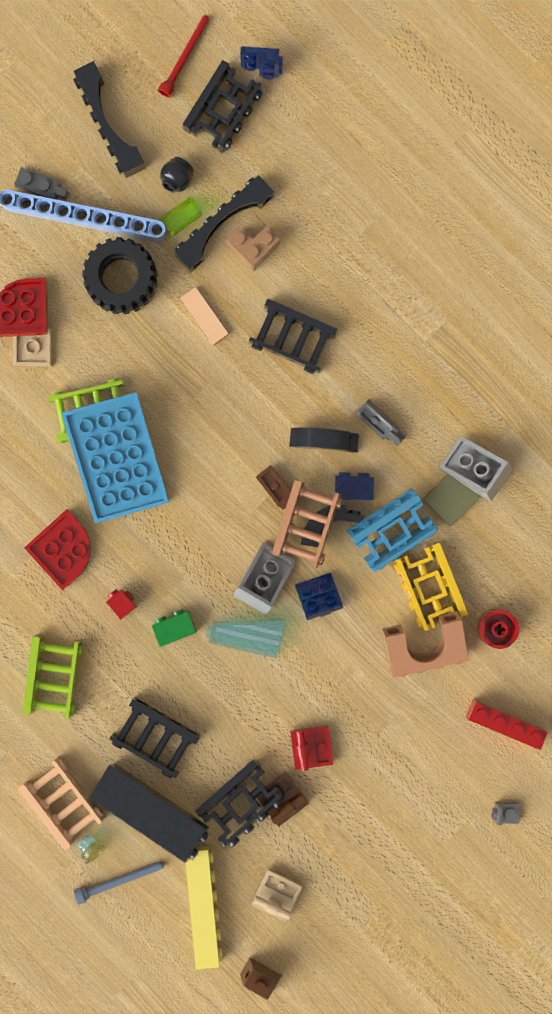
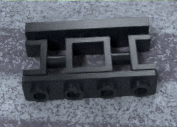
(210, 99)
(231, 792)

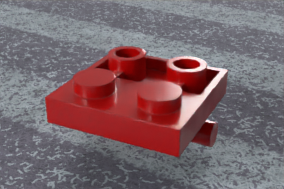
(311, 747)

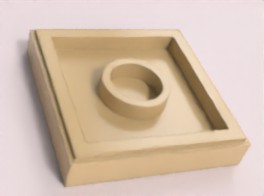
(33, 350)

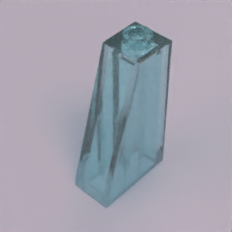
(249, 635)

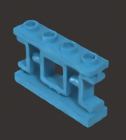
(384, 519)

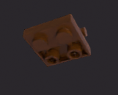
(293, 800)

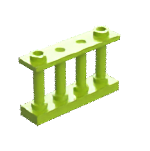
(58, 398)
(33, 683)

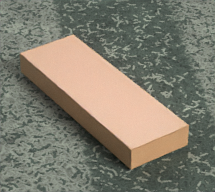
(204, 316)

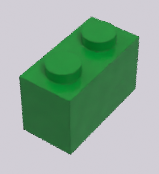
(173, 628)

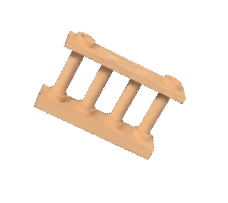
(41, 806)

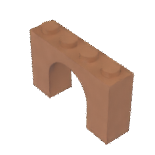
(449, 651)

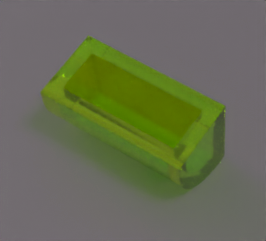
(181, 216)

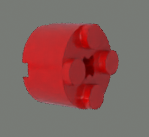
(492, 619)

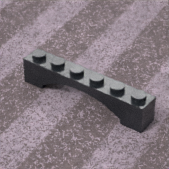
(90, 81)
(255, 194)

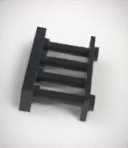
(308, 324)
(155, 718)

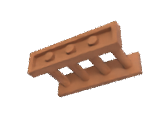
(288, 528)

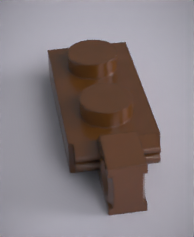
(274, 486)

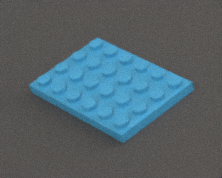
(115, 457)

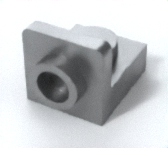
(506, 813)

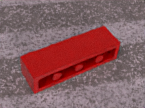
(506, 724)

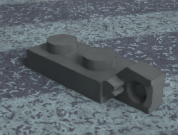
(39, 184)
(380, 422)

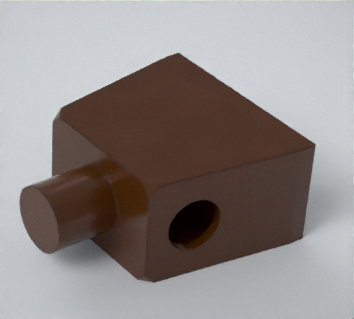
(260, 979)

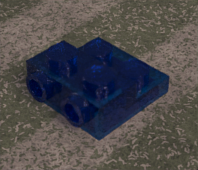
(264, 59)

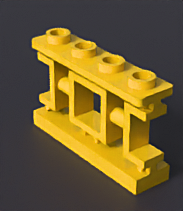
(446, 580)

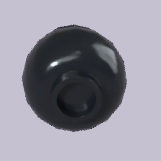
(176, 175)

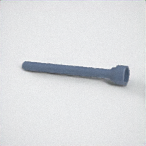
(82, 894)

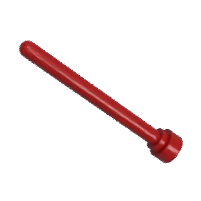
(166, 87)

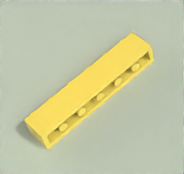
(203, 910)

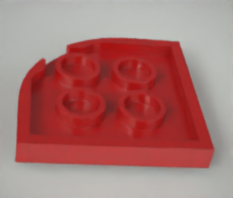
(24, 308)
(62, 549)

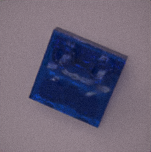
(319, 596)

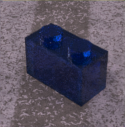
(354, 487)

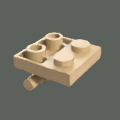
(276, 895)

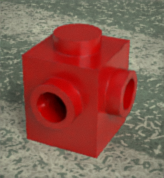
(121, 602)

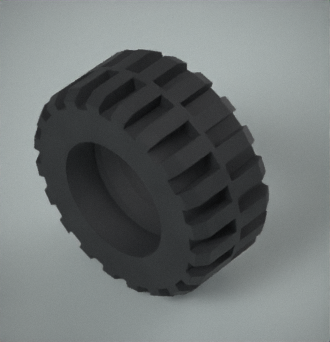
(105, 255)

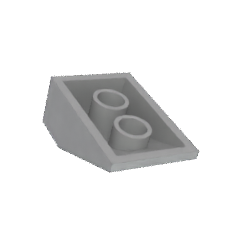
(476, 468)
(264, 579)

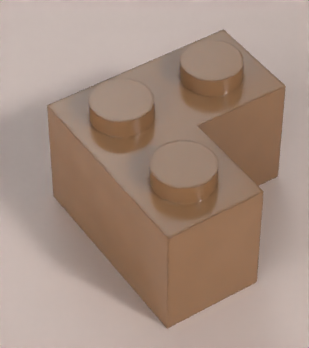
(251, 250)

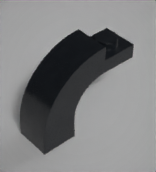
(324, 439)
(318, 527)

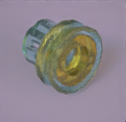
(90, 848)

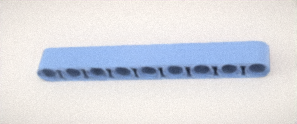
(90, 221)

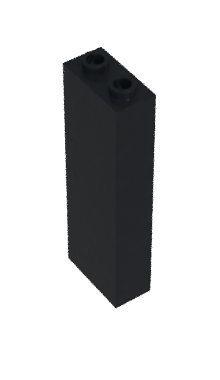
(150, 813)

